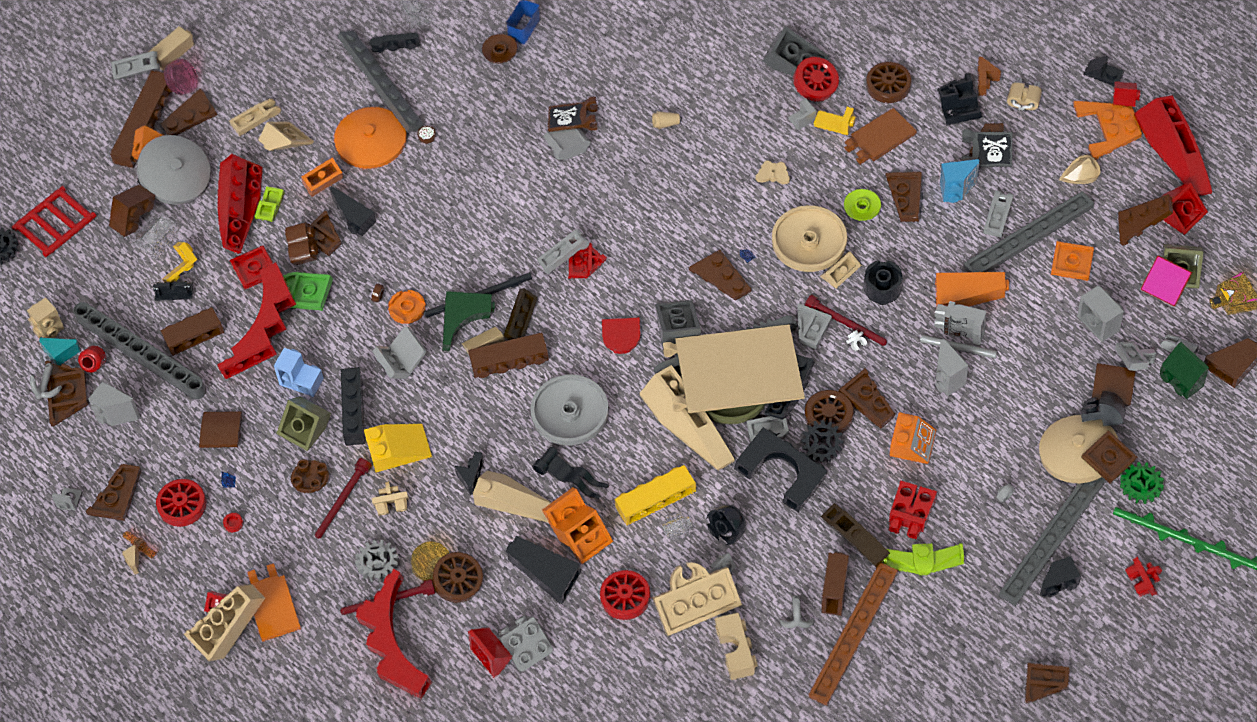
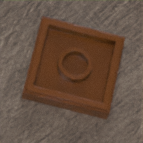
(1109, 457)

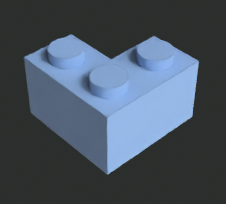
(297, 375)

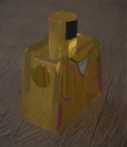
(1235, 295)

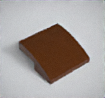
(1114, 379)
(220, 429)

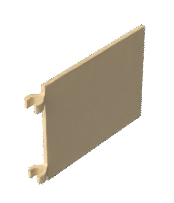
(736, 369)

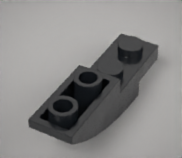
(782, 409)

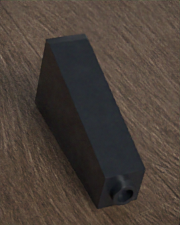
(547, 569)

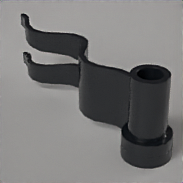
(565, 473)

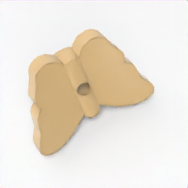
(773, 172)

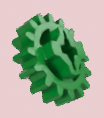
(1147, 477)

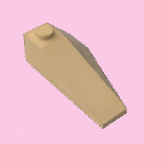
(507, 495)

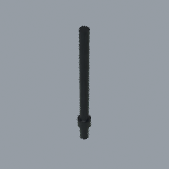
(511, 282)

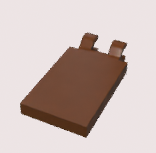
(880, 136)

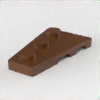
(906, 193)

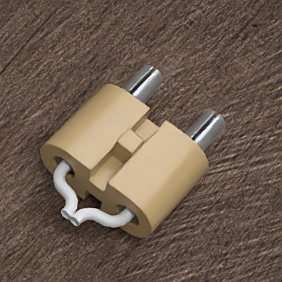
(1024, 96)

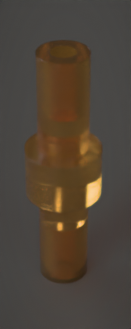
(140, 544)

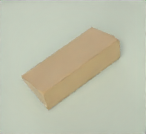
(841, 270)
(486, 338)

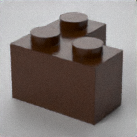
(128, 208)

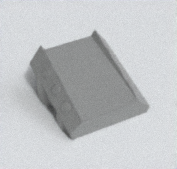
(567, 143)

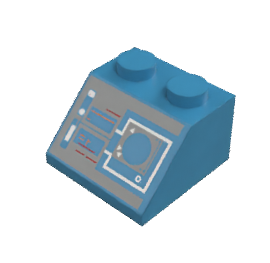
(958, 179)

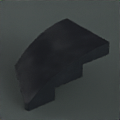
(961, 99)

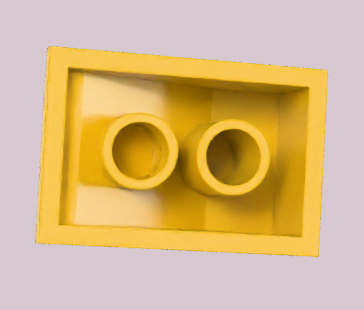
(396, 445)

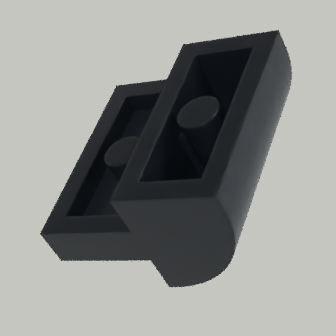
(1108, 408)

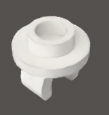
(854, 337)

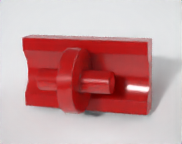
(1137, 570)

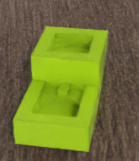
(270, 204)

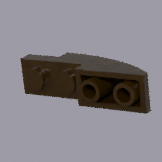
(855, 534)

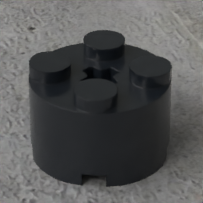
(883, 282)

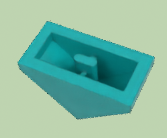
(60, 349)

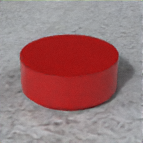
(233, 522)

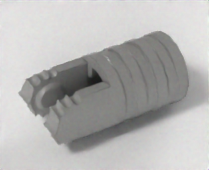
(1172, 341)

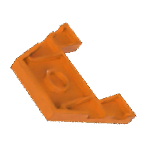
(1116, 122)

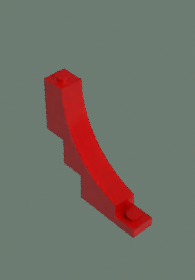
(256, 343)

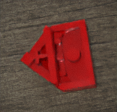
(585, 262)

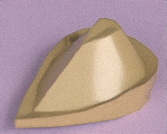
(1081, 171)

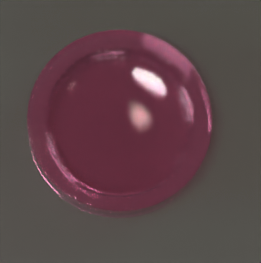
(180, 76)

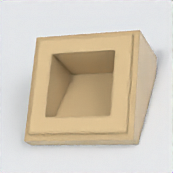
(131, 557)

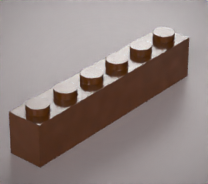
(144, 112)

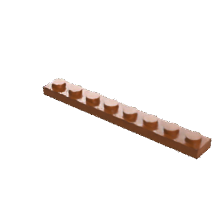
(853, 634)

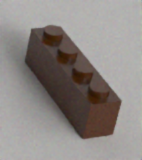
(508, 355)

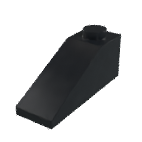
(356, 216)

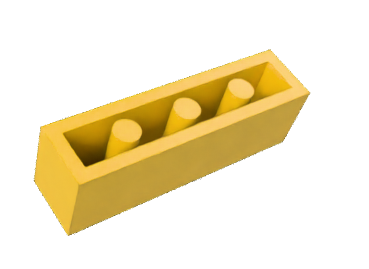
(655, 495)

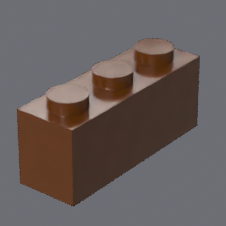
(192, 331)

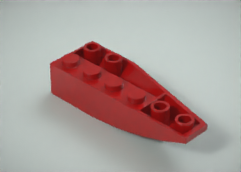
(1173, 141)
(237, 200)

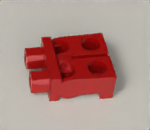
(908, 514)

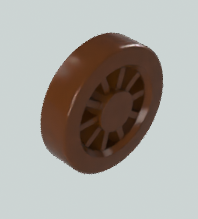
(888, 77)
(829, 412)
(457, 577)

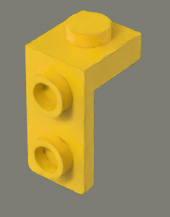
(834, 122)
(185, 252)

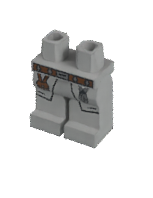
(961, 321)

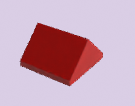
(489, 650)

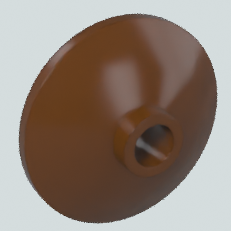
(497, 43)

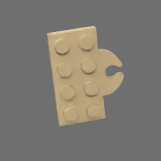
(696, 597)

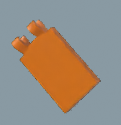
(276, 613)

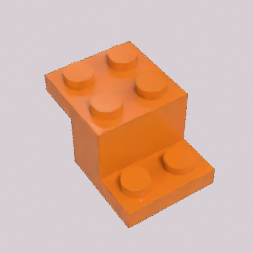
(577, 525)

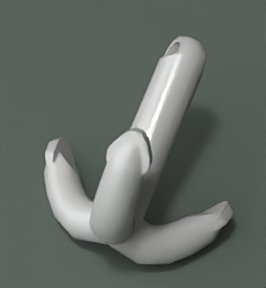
(41, 391)
(796, 616)

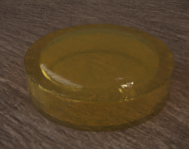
(425, 558)

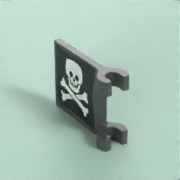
(991, 148)

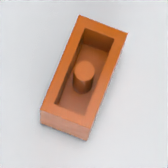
(322, 177)

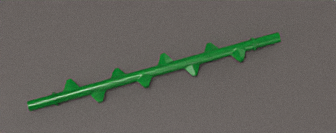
(1183, 535)

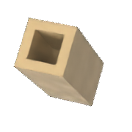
(173, 46)

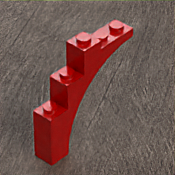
(379, 617)

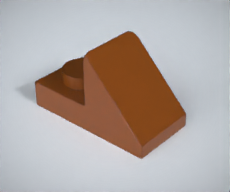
(986, 73)

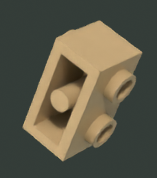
(45, 319)

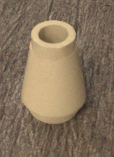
(664, 119)

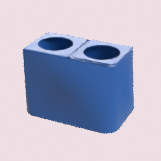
(523, 8)

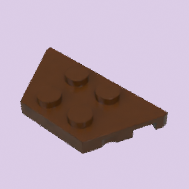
(72, 395)

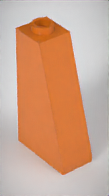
(970, 287)

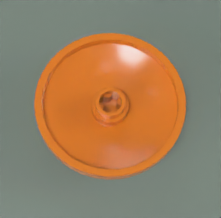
(369, 138)

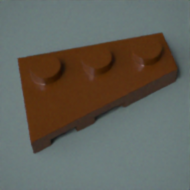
(190, 114)
(1137, 218)
(722, 274)
(867, 399)
(118, 494)

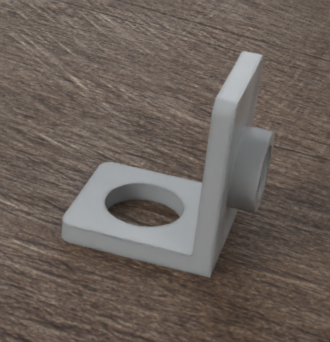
(65, 502)

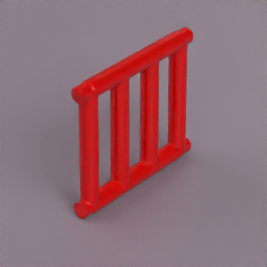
(60, 239)

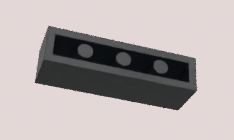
(352, 406)

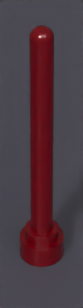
(814, 303)
(361, 467)
(425, 588)

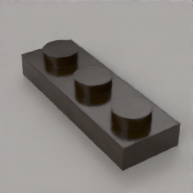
(520, 315)

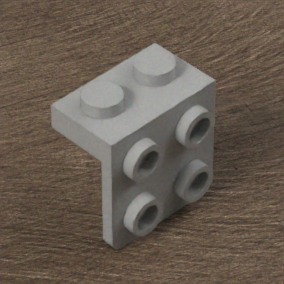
(402, 355)
(525, 642)

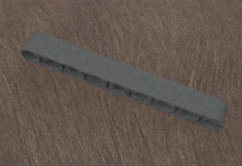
(89, 316)

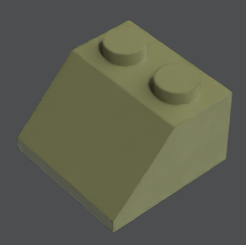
(1187, 257)
(303, 422)

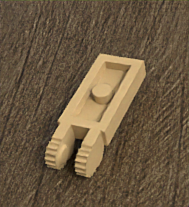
(254, 116)

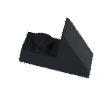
(1101, 71)
(470, 475)

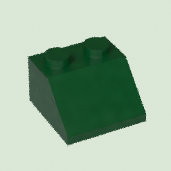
(1184, 371)

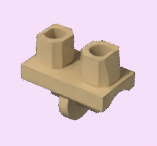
(400, 499)

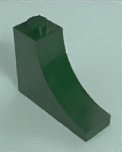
(462, 309)

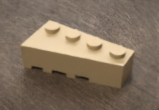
(224, 624)

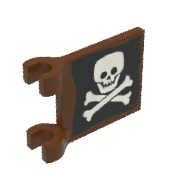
(573, 116)

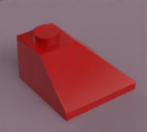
(1186, 208)

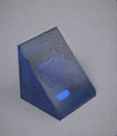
(747, 255)
(228, 480)

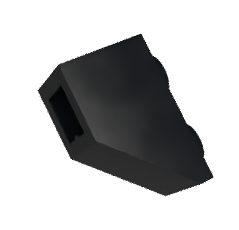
(1060, 576)

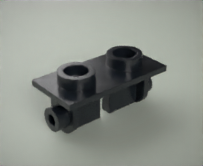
(173, 291)

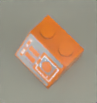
(912, 439)

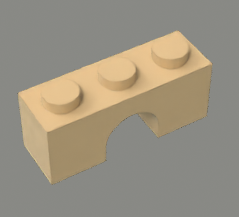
(731, 630)

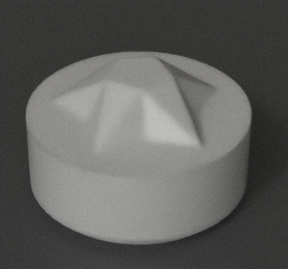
(1005, 492)

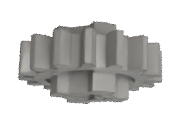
(376, 560)

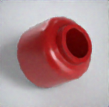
(92, 358)

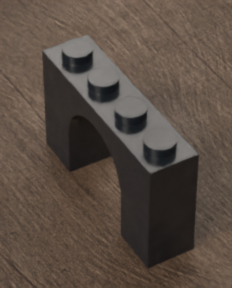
(768, 447)

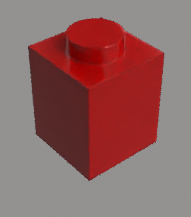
(1125, 94)

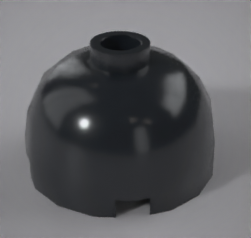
(726, 519)

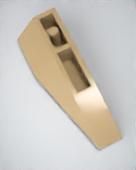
(691, 428)

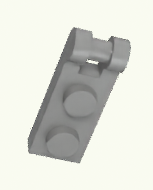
(135, 65)
(998, 214)
(563, 250)

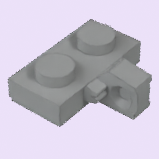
(1134, 357)

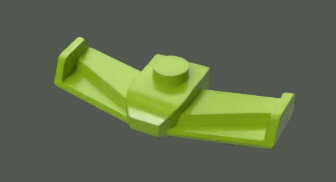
(924, 560)

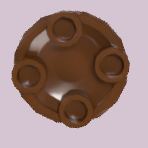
(309, 476)

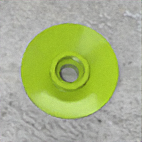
(862, 198)

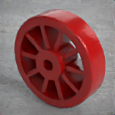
(816, 79)
(181, 502)
(625, 594)

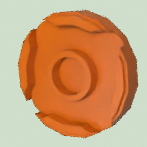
(409, 311)

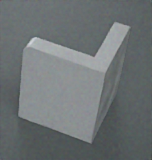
(803, 117)

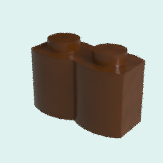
(301, 243)

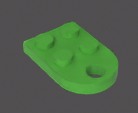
(309, 289)

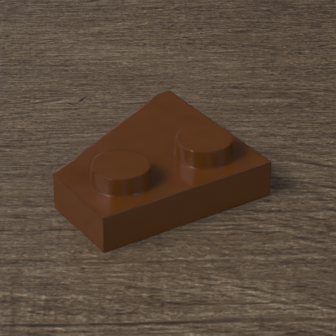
(325, 234)

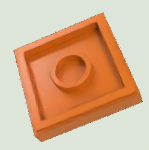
(1072, 260)

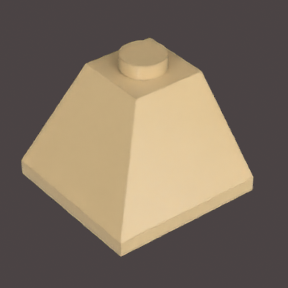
(283, 136)

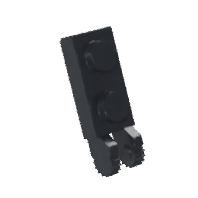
(395, 42)

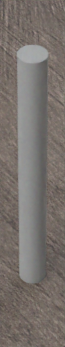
(960, 347)

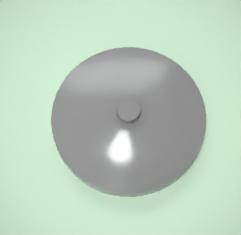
(173, 169)
(569, 409)

